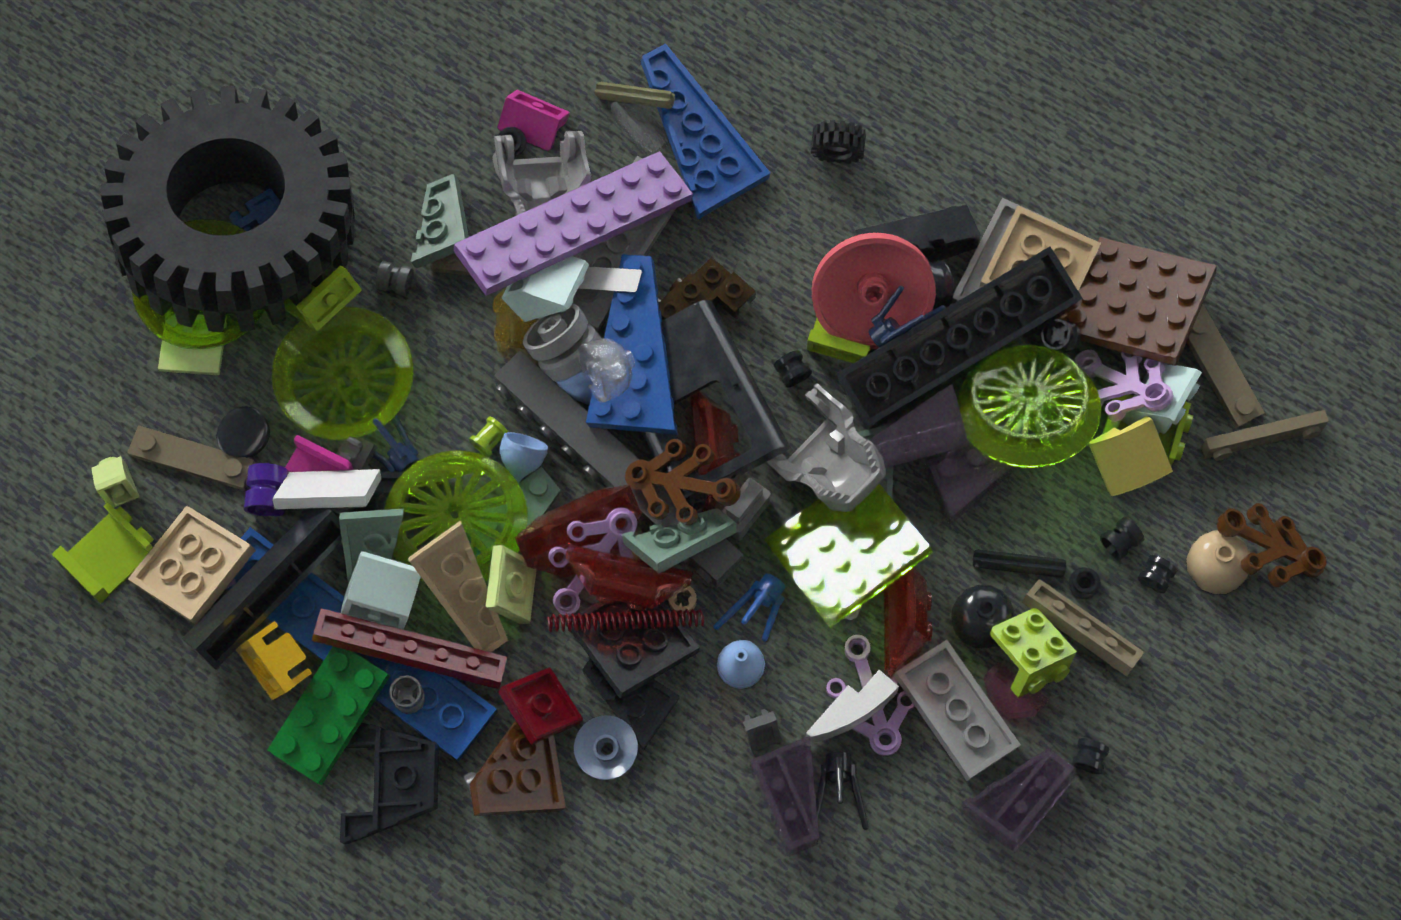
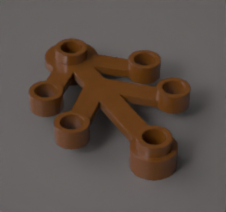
(676, 481)
(1306, 560)

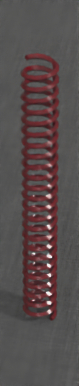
(626, 617)

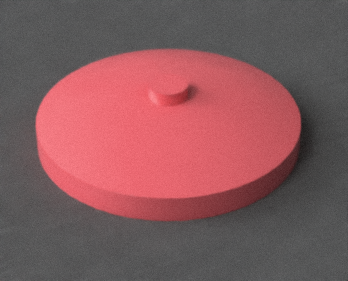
(862, 276)

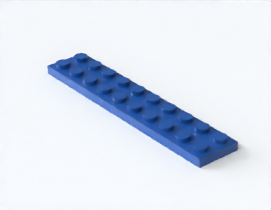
(451, 711)

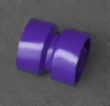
(264, 483)

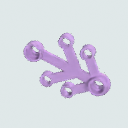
(1152, 396)
(612, 536)
(881, 726)

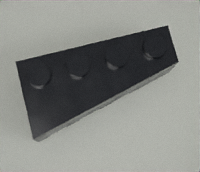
(935, 233)

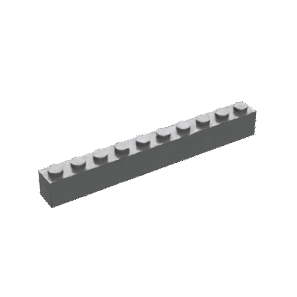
(598, 452)

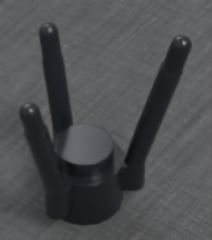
(839, 769)

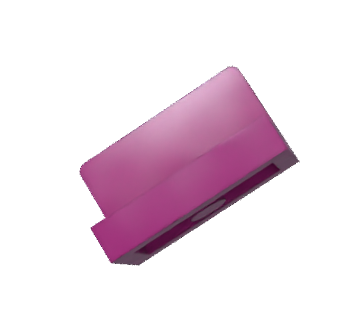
(533, 117)
(313, 457)

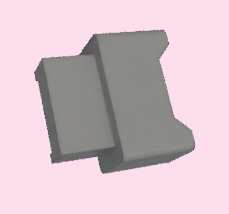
(747, 509)

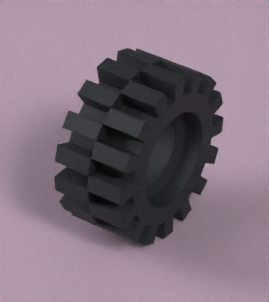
(838, 142)

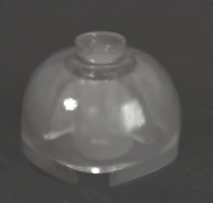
(607, 367)

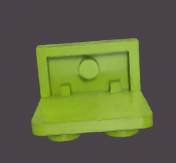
(1035, 649)

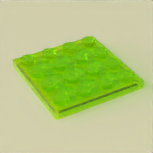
(848, 555)

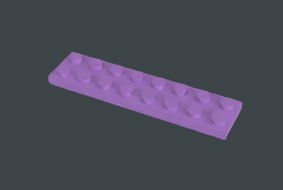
(572, 223)

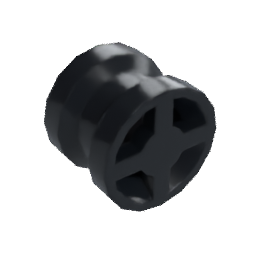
(792, 368)
(1157, 573)
(1090, 756)

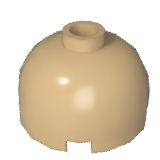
(1216, 562)

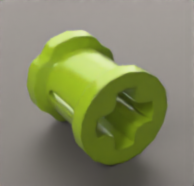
(488, 436)

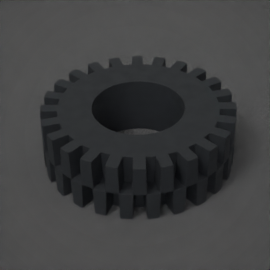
(214, 147)

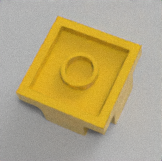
(273, 661)

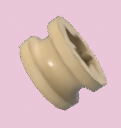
(691, 600)

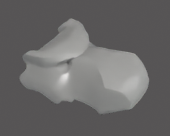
(541, 179)
(834, 458)

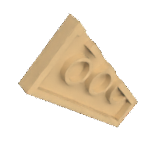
(457, 582)

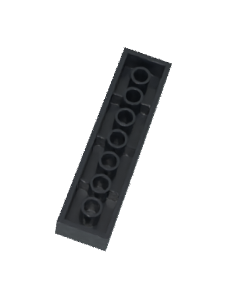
(959, 338)

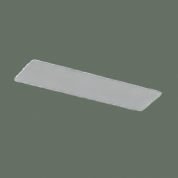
(611, 279)

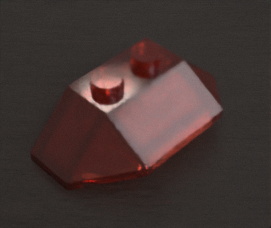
(713, 428)
(551, 528)
(625, 578)
(905, 620)

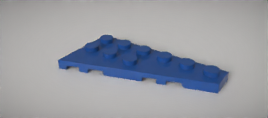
(706, 146)
(637, 327)

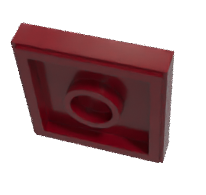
(540, 705)

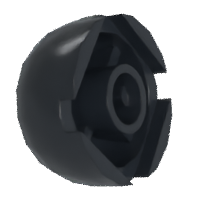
(977, 612)

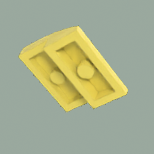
(1130, 456)

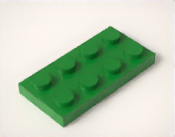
(328, 713)

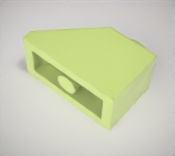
(114, 481)

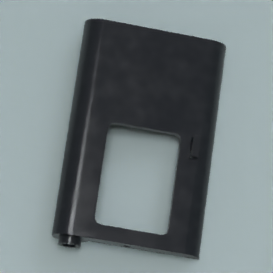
(705, 354)

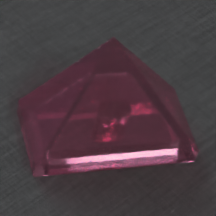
(998, 684)

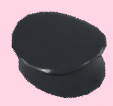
(944, 284)
(243, 432)

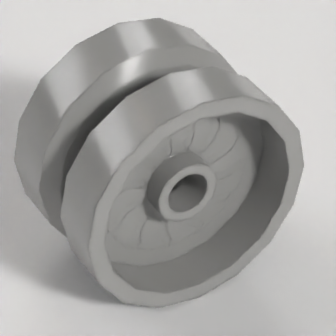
(556, 342)

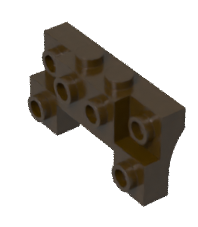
(707, 283)

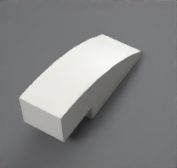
(853, 708)

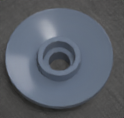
(594, 736)

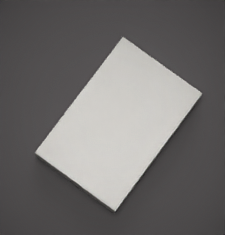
(327, 489)

